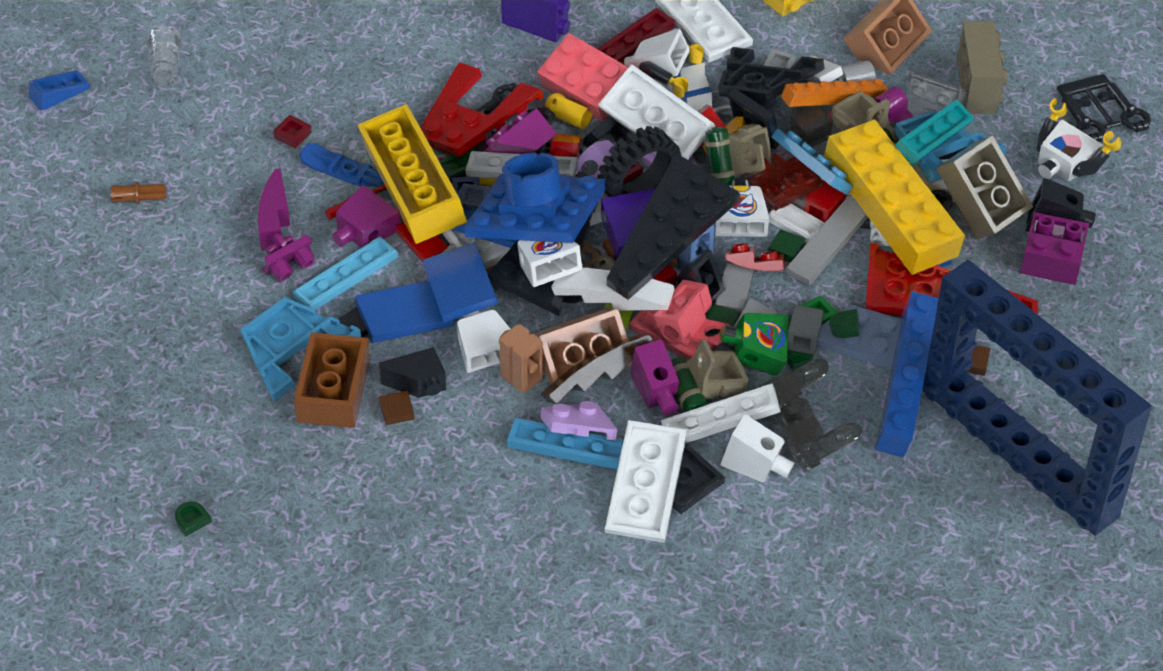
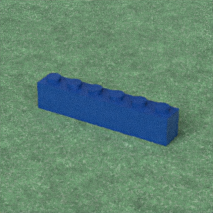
(907, 375)

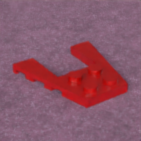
(460, 128)

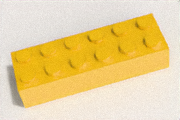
(412, 174)
(895, 197)

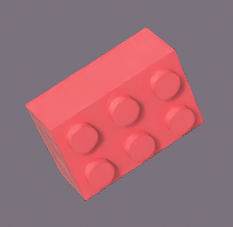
(581, 74)

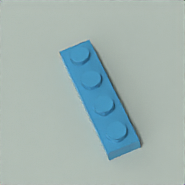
(818, 164)
(538, 439)

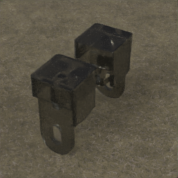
(807, 436)

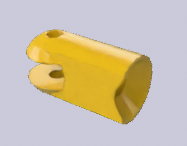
(568, 111)

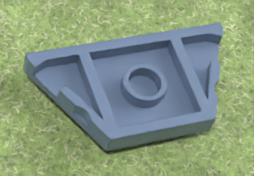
(875, 341)

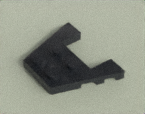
(760, 81)

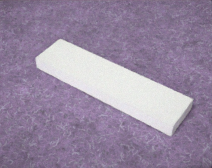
(726, 413)

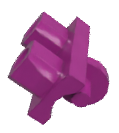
(285, 251)

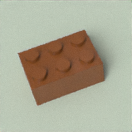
(332, 380)

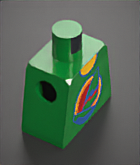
(759, 341)

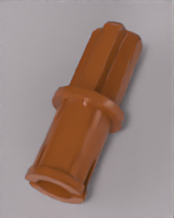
(138, 192)

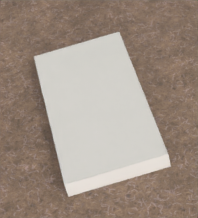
(707, 25)
(643, 102)
(646, 481)

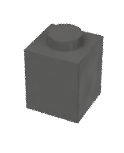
(805, 330)

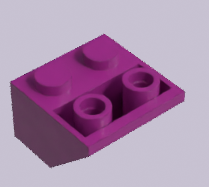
(523, 135)
(1054, 248)

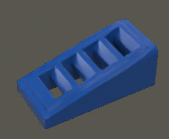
(49, 90)

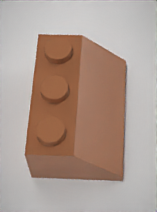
(888, 34)
(577, 339)

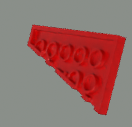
(891, 283)

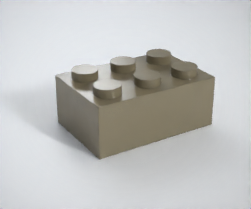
(981, 66)
(984, 187)

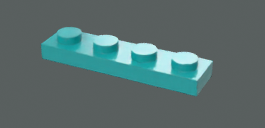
(934, 132)

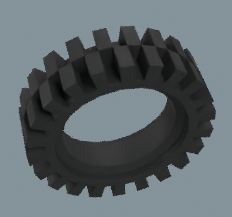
(629, 153)

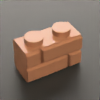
(520, 358)

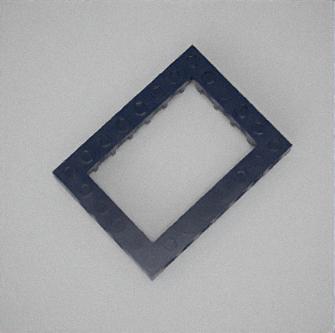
(976, 301)

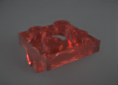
(792, 174)

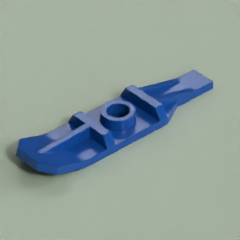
(334, 165)

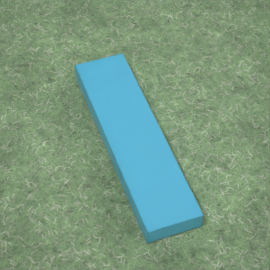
(345, 274)

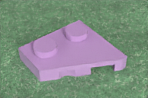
(578, 419)

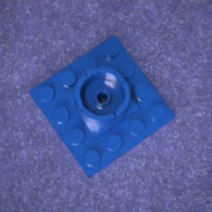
(535, 202)

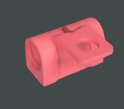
(687, 315)

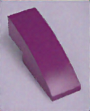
(272, 209)

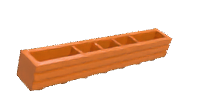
(829, 92)

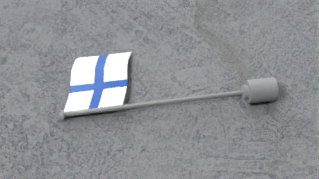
(700, 93)

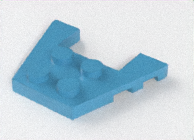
(931, 162)
(283, 333)

